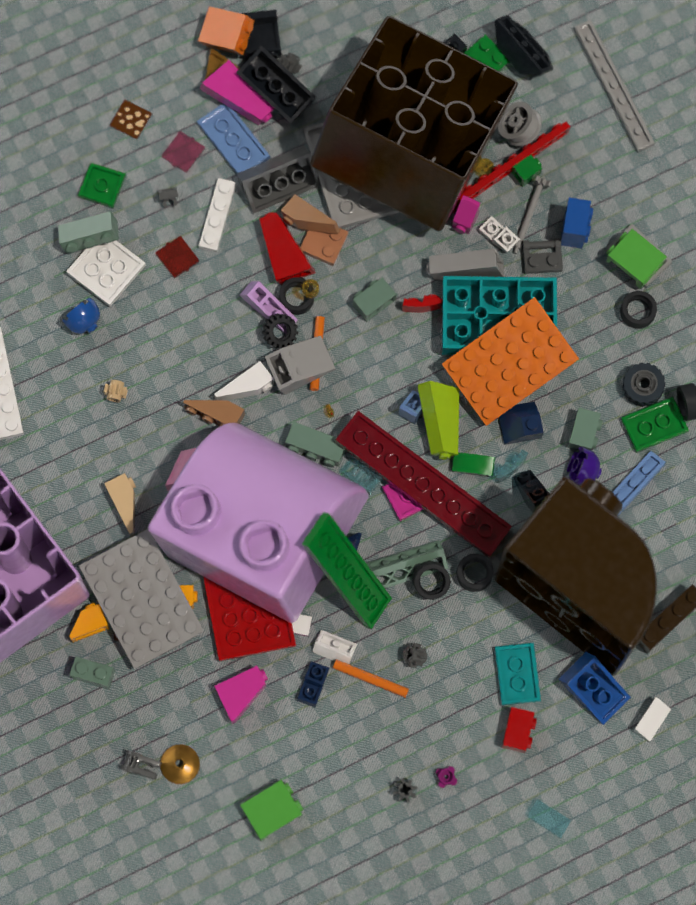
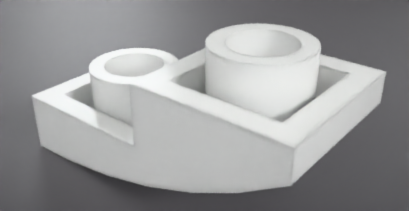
(498, 235)

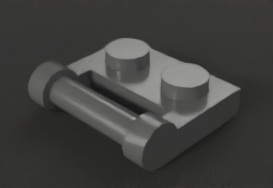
(542, 262)

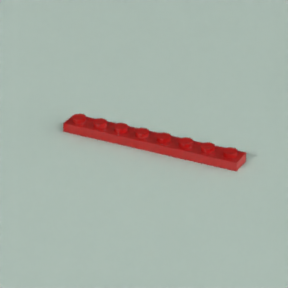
(501, 171)

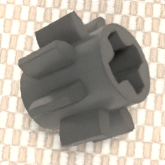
(291, 62)
(415, 655)
(408, 785)

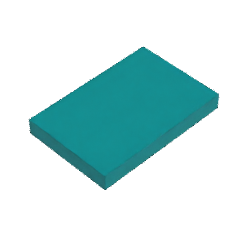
(517, 674)

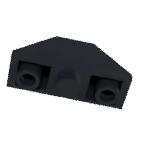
(531, 489)

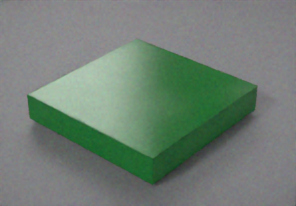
(102, 185)

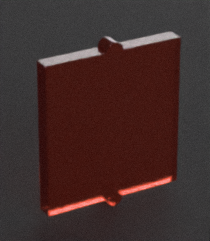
(177, 257)

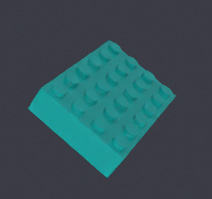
(479, 303)

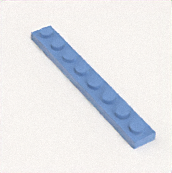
(638, 479)

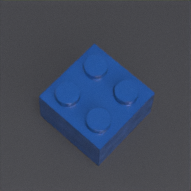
(576, 223)

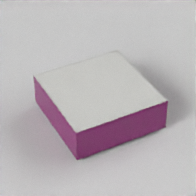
(302, 625)

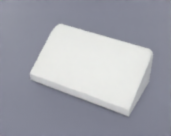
(334, 647)
(652, 719)

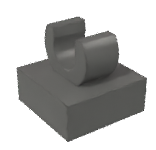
(168, 194)

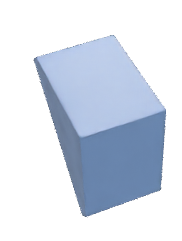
(411, 407)

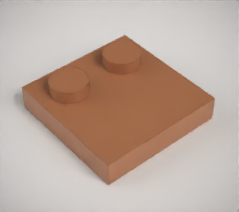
(324, 245)

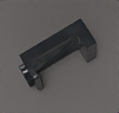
(264, 33)

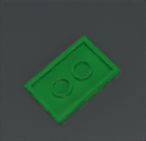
(654, 424)

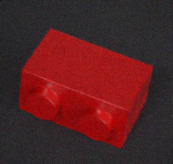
(518, 730)

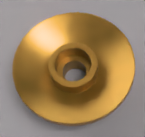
(181, 774)

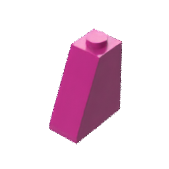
(241, 691)

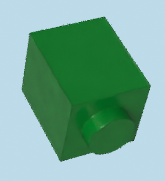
(526, 170)

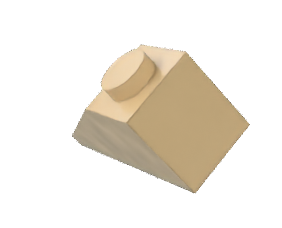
(123, 497)

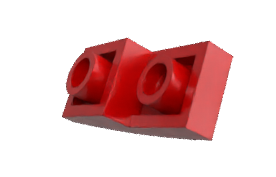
(430, 303)

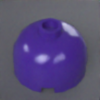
(584, 465)

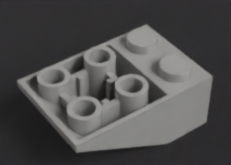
(300, 364)

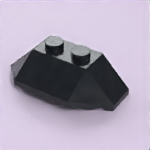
(521, 47)

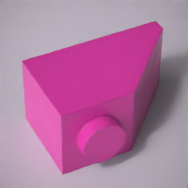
(466, 215)

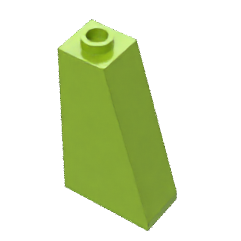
(441, 417)

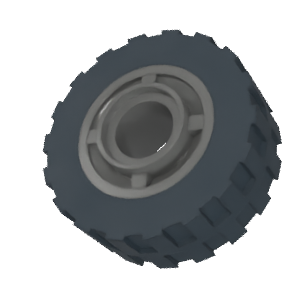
(649, 374)

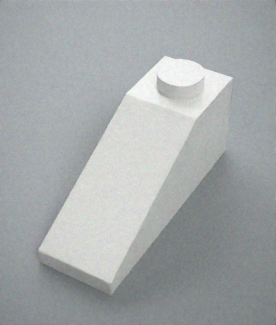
(248, 384)

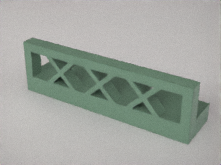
(405, 559)

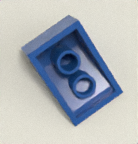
(594, 687)

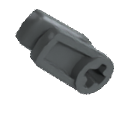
(138, 759)

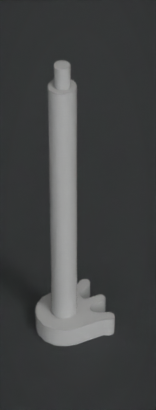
(540, 184)

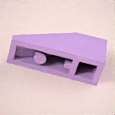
(264, 302)

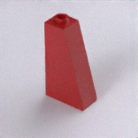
(284, 251)

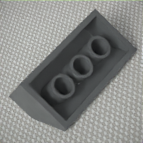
(278, 179)

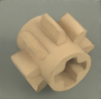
(115, 391)

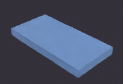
(233, 139)

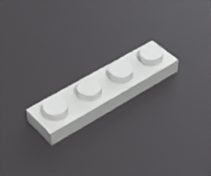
(217, 215)

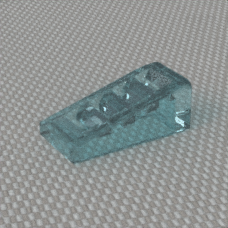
(370, 474)

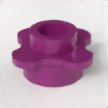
(441, 776)

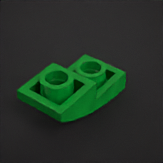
(473, 464)

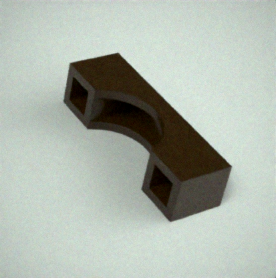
(669, 619)

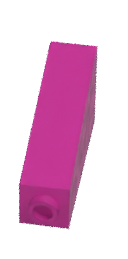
(237, 94)

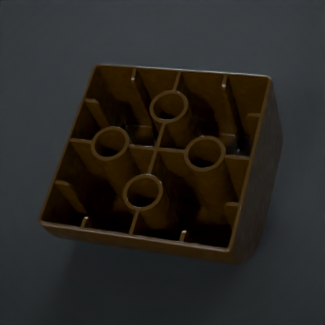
(412, 123)
(583, 571)

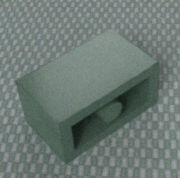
(374, 299)
(584, 429)
(92, 673)

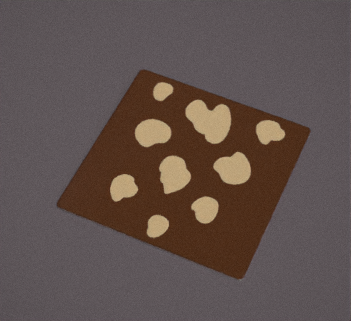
(130, 119)

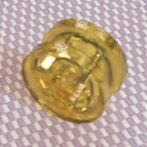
(314, 293)

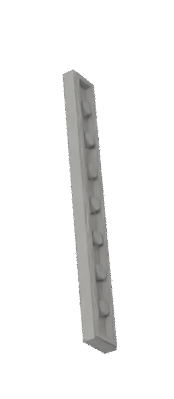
(614, 86)

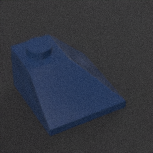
(521, 423)

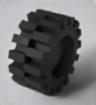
(290, 334)

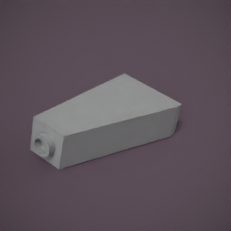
(471, 263)

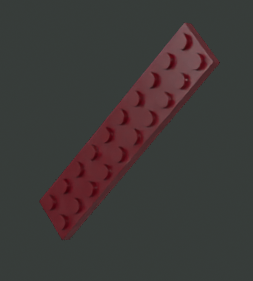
(423, 483)

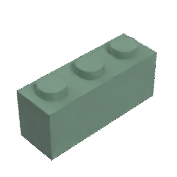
(88, 232)
(314, 444)

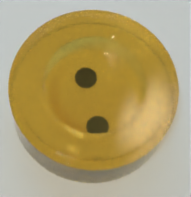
(484, 167)

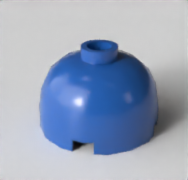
(83, 317)

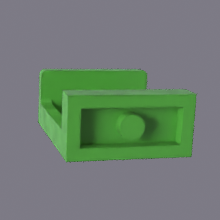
(636, 257)
(272, 809)

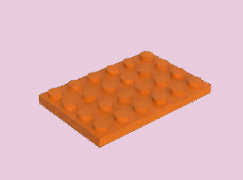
(510, 361)

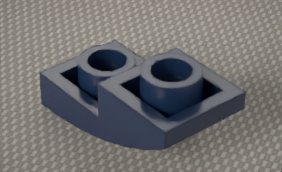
(313, 684)

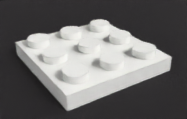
(106, 270)

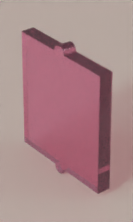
(183, 152)

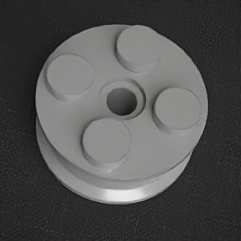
(520, 124)

